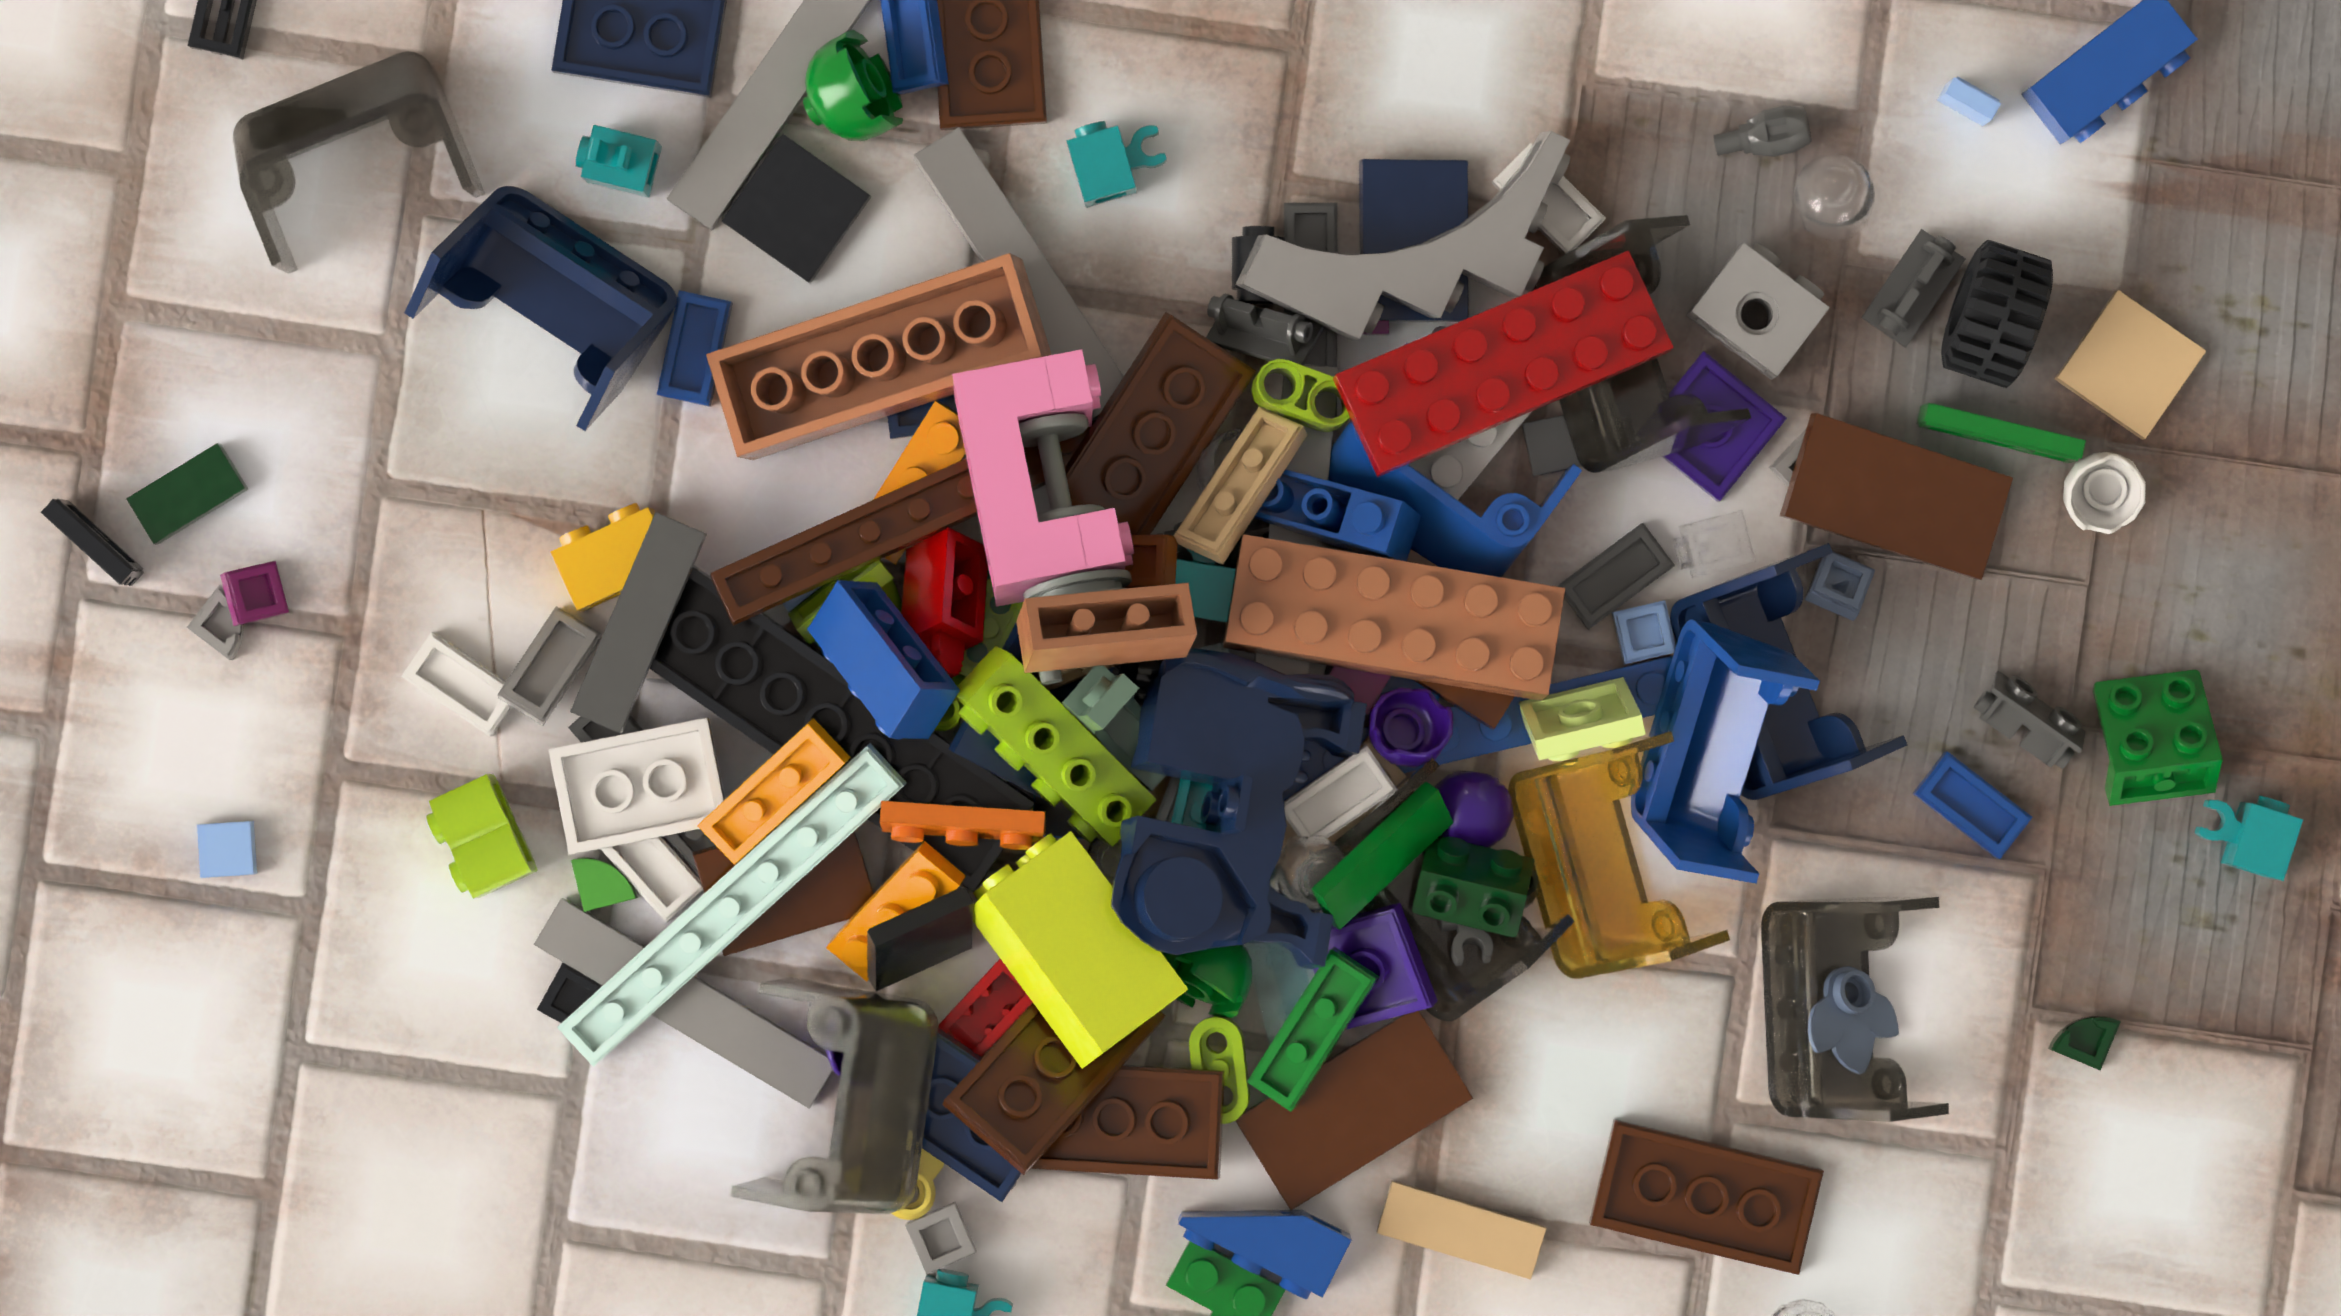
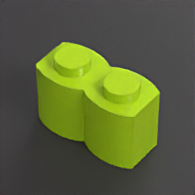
(481, 836)

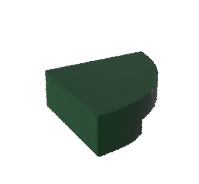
(2086, 1040)

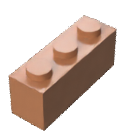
(1106, 627)

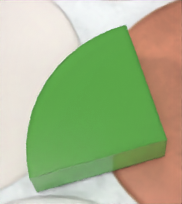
(600, 883)

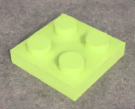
(1582, 719)

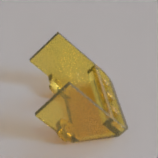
(1588, 868)

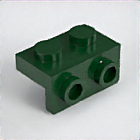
(1473, 885)

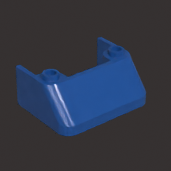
(1448, 530)
(1715, 713)

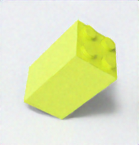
(1070, 948)

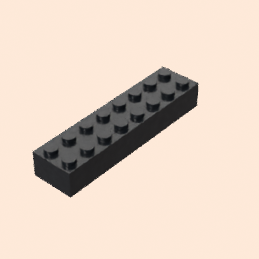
(776, 683)

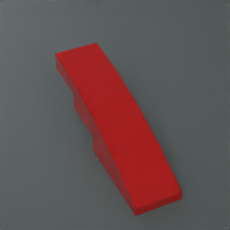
(987, 1010)

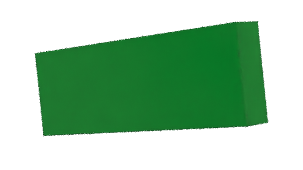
(2000, 433)
(1382, 855)
(1312, 1029)

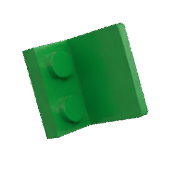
(2157, 737)

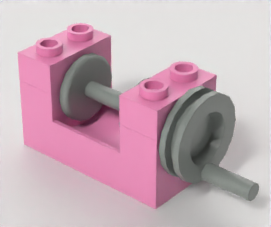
(1027, 551)

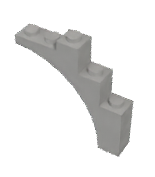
(1487, 247)

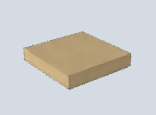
(2130, 364)

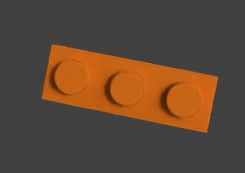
(962, 824)

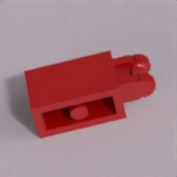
(946, 595)

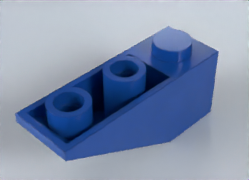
(1341, 516)
(1282, 1241)

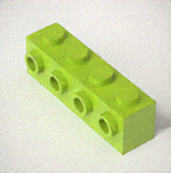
(1052, 746)

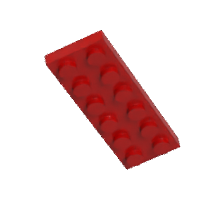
(1502, 363)

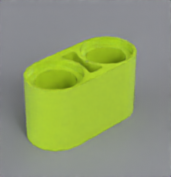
(1305, 386)

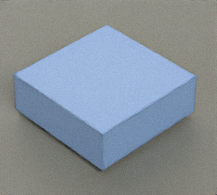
(1969, 100)
(1644, 632)
(227, 849)

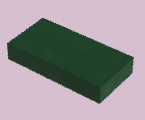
(187, 493)

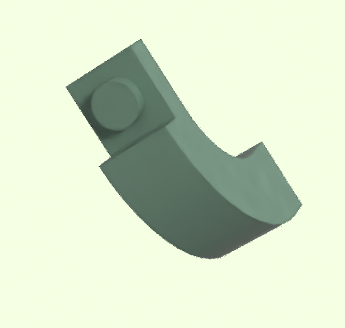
(1112, 716)

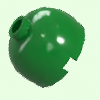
(850, 90)
(1215, 977)

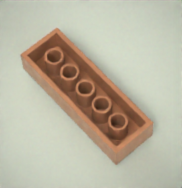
(875, 356)
(1394, 617)

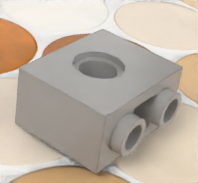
(1791, 309)

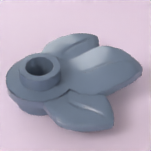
(1850, 1022)

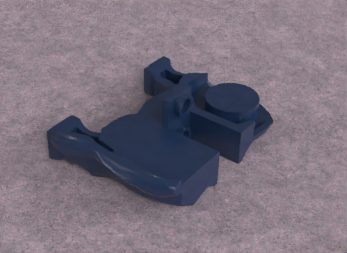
(1245, 735)

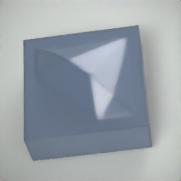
(1840, 585)

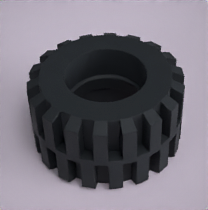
(1997, 313)

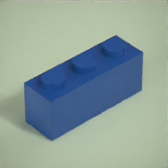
(2110, 70)
(883, 660)

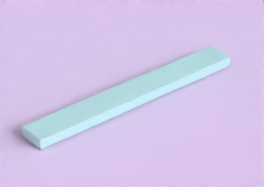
(732, 904)

